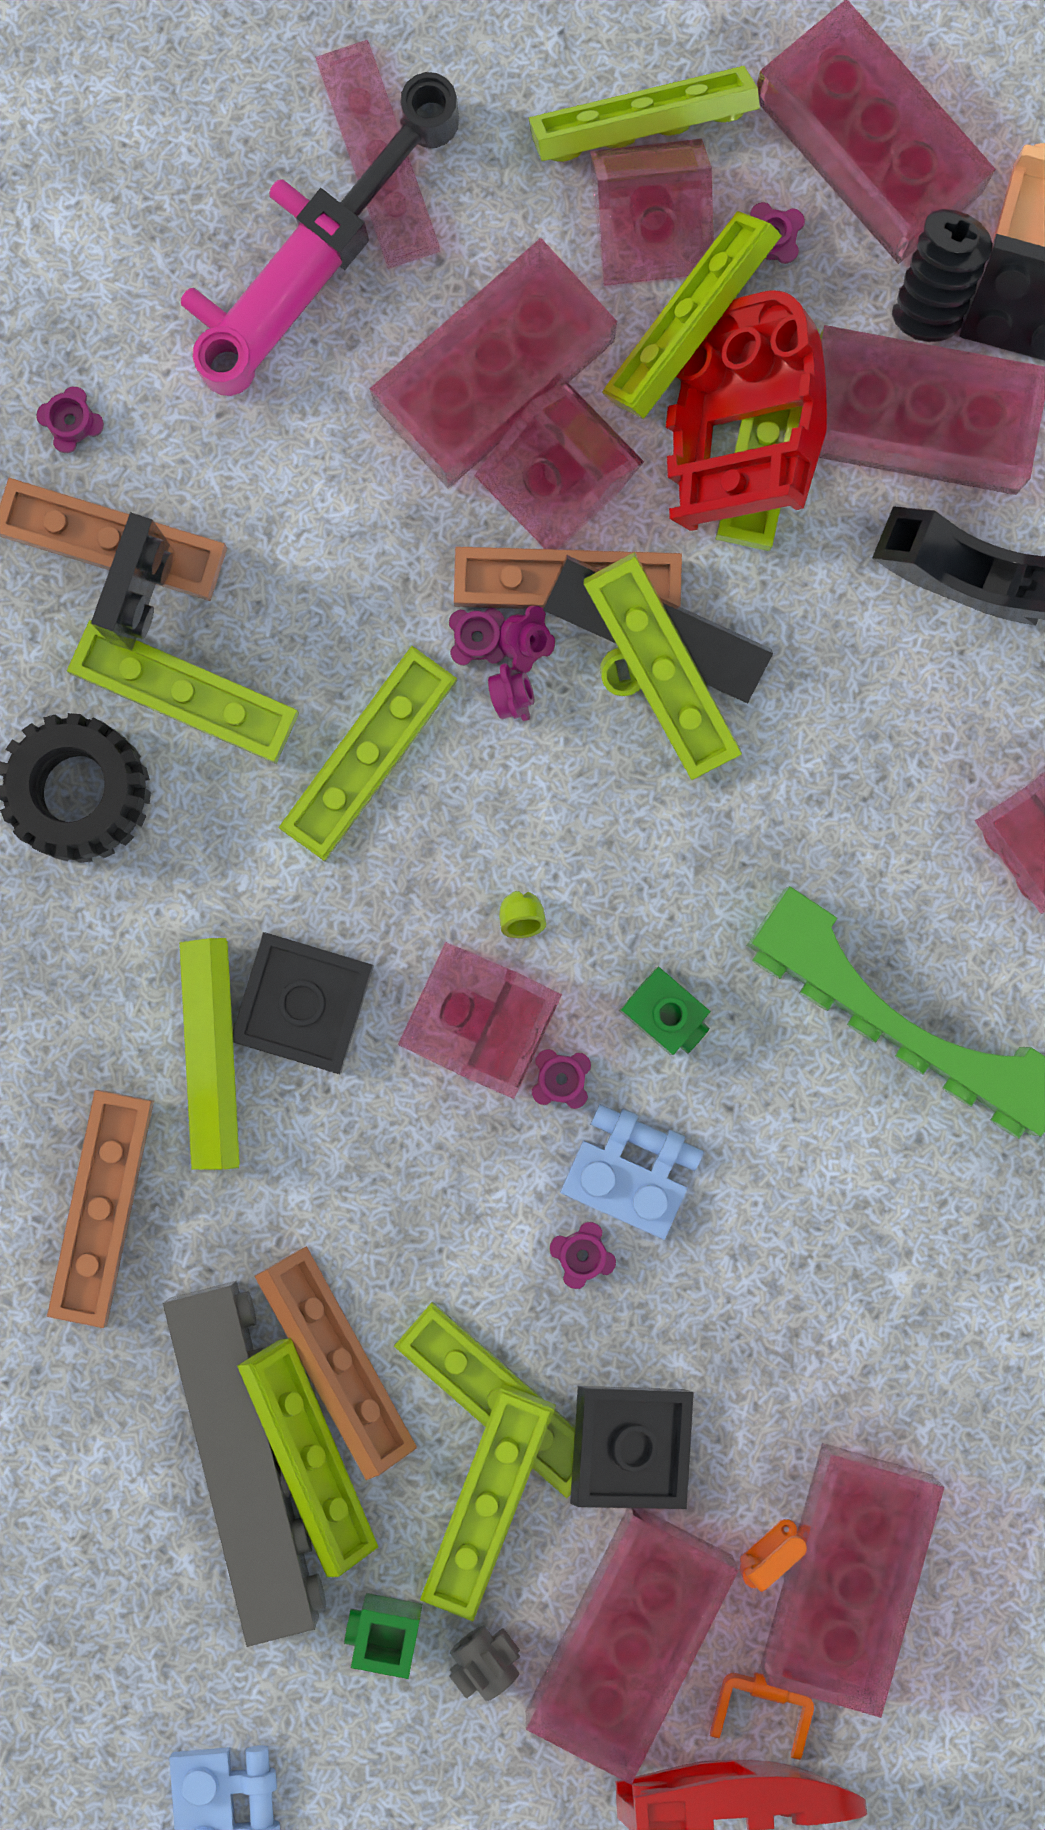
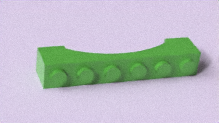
(800, 941)

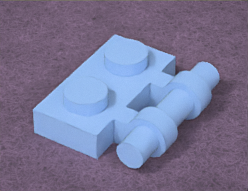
(625, 1188)
(206, 1785)

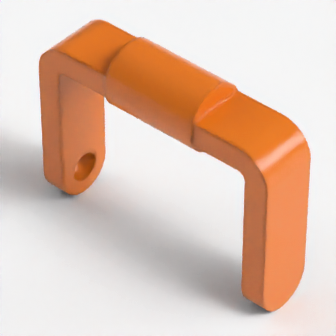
(772, 1556)
(758, 1688)

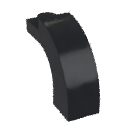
(960, 567)

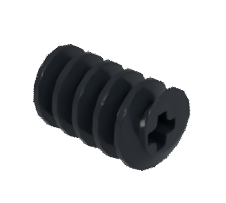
(942, 276)

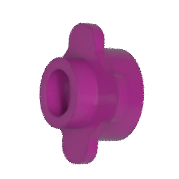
(788, 225)
(65, 404)
(466, 624)
(526, 638)
(511, 693)
(573, 1067)
(598, 1260)

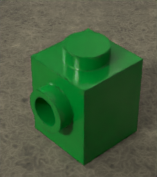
(667, 1013)
(383, 1635)

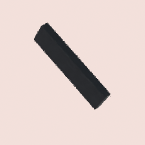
(721, 655)

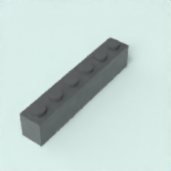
(243, 1477)

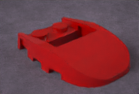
(750, 364)
(732, 1789)

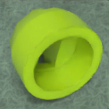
(610, 677)
(521, 915)

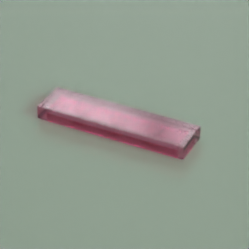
(366, 129)

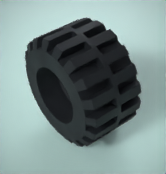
(34, 760)

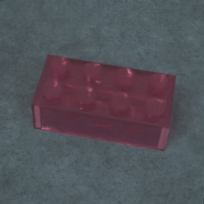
(871, 129)
(491, 360)
(931, 410)
(856, 1584)
(630, 1643)

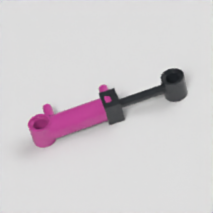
(325, 239)

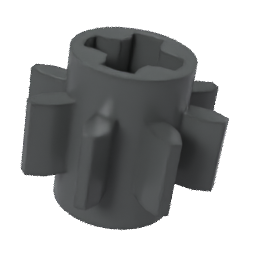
(484, 1663)

